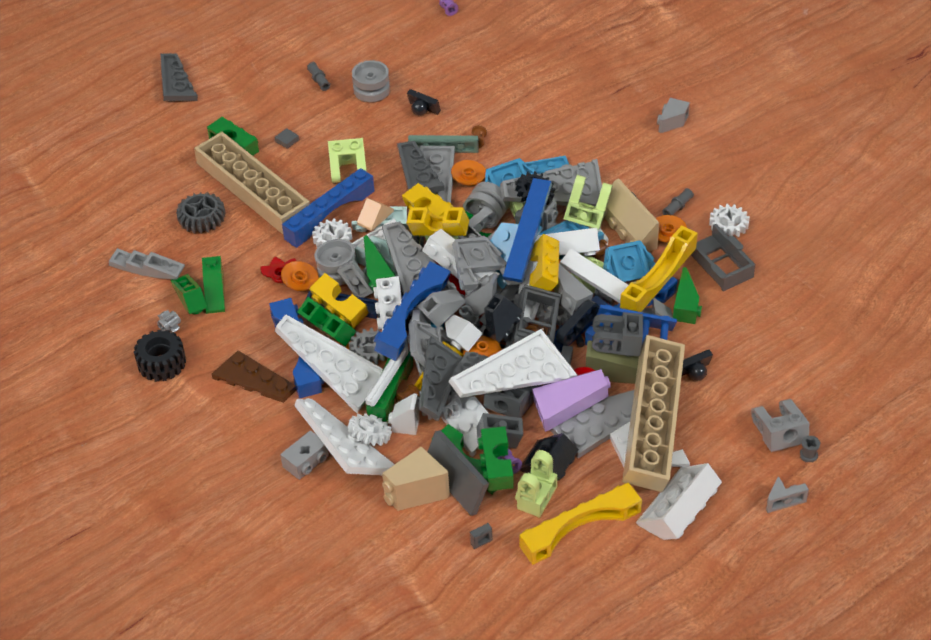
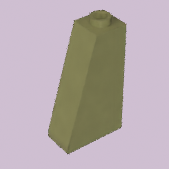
(615, 366)

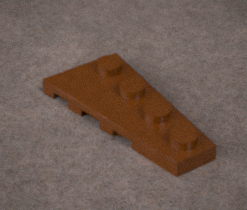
(254, 377)

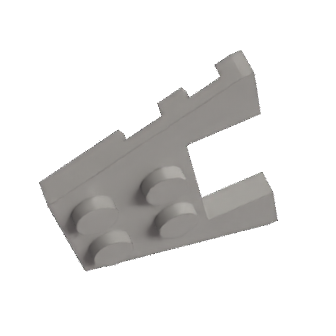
(477, 256)
(419, 334)

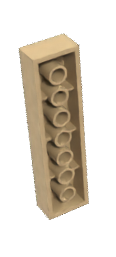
(249, 180)
(654, 414)

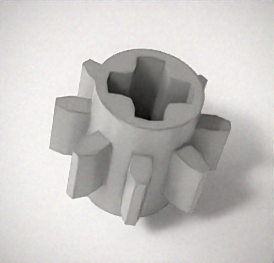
(169, 321)

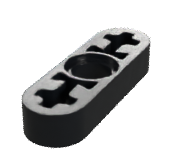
(577, 322)

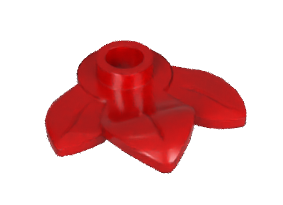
(274, 269)

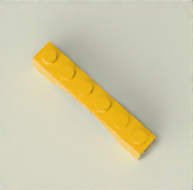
(678, 250)
(614, 505)

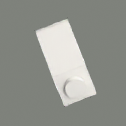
(405, 416)

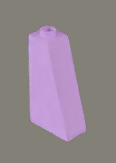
(569, 397)

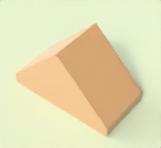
(373, 214)

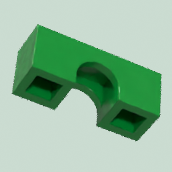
(237, 134)
(326, 321)
(497, 471)

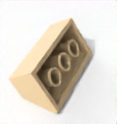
(631, 217)

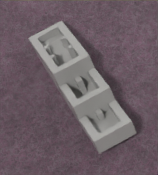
(146, 265)

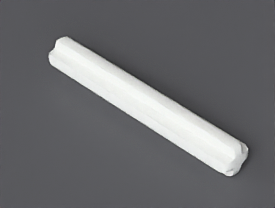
(385, 378)

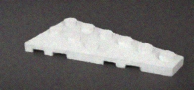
(521, 365)
(338, 366)
(349, 453)

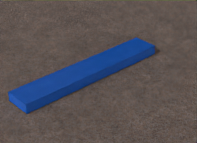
(527, 230)

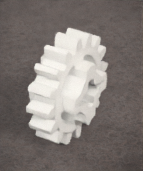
(730, 220)
(330, 231)
(369, 429)

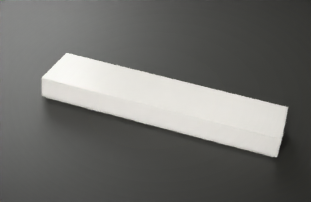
(593, 274)

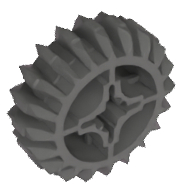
(200, 212)

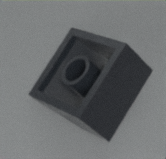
(560, 449)

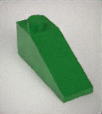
(375, 263)
(213, 284)
(189, 294)
(687, 300)

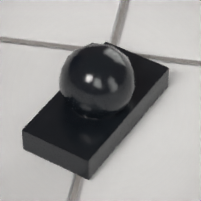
(422, 103)
(696, 365)

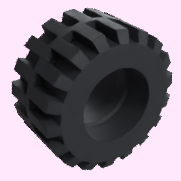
(164, 366)

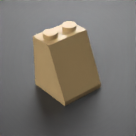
(415, 481)

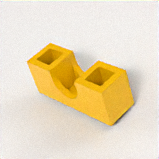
(422, 197)
(425, 223)
(547, 255)
(350, 310)

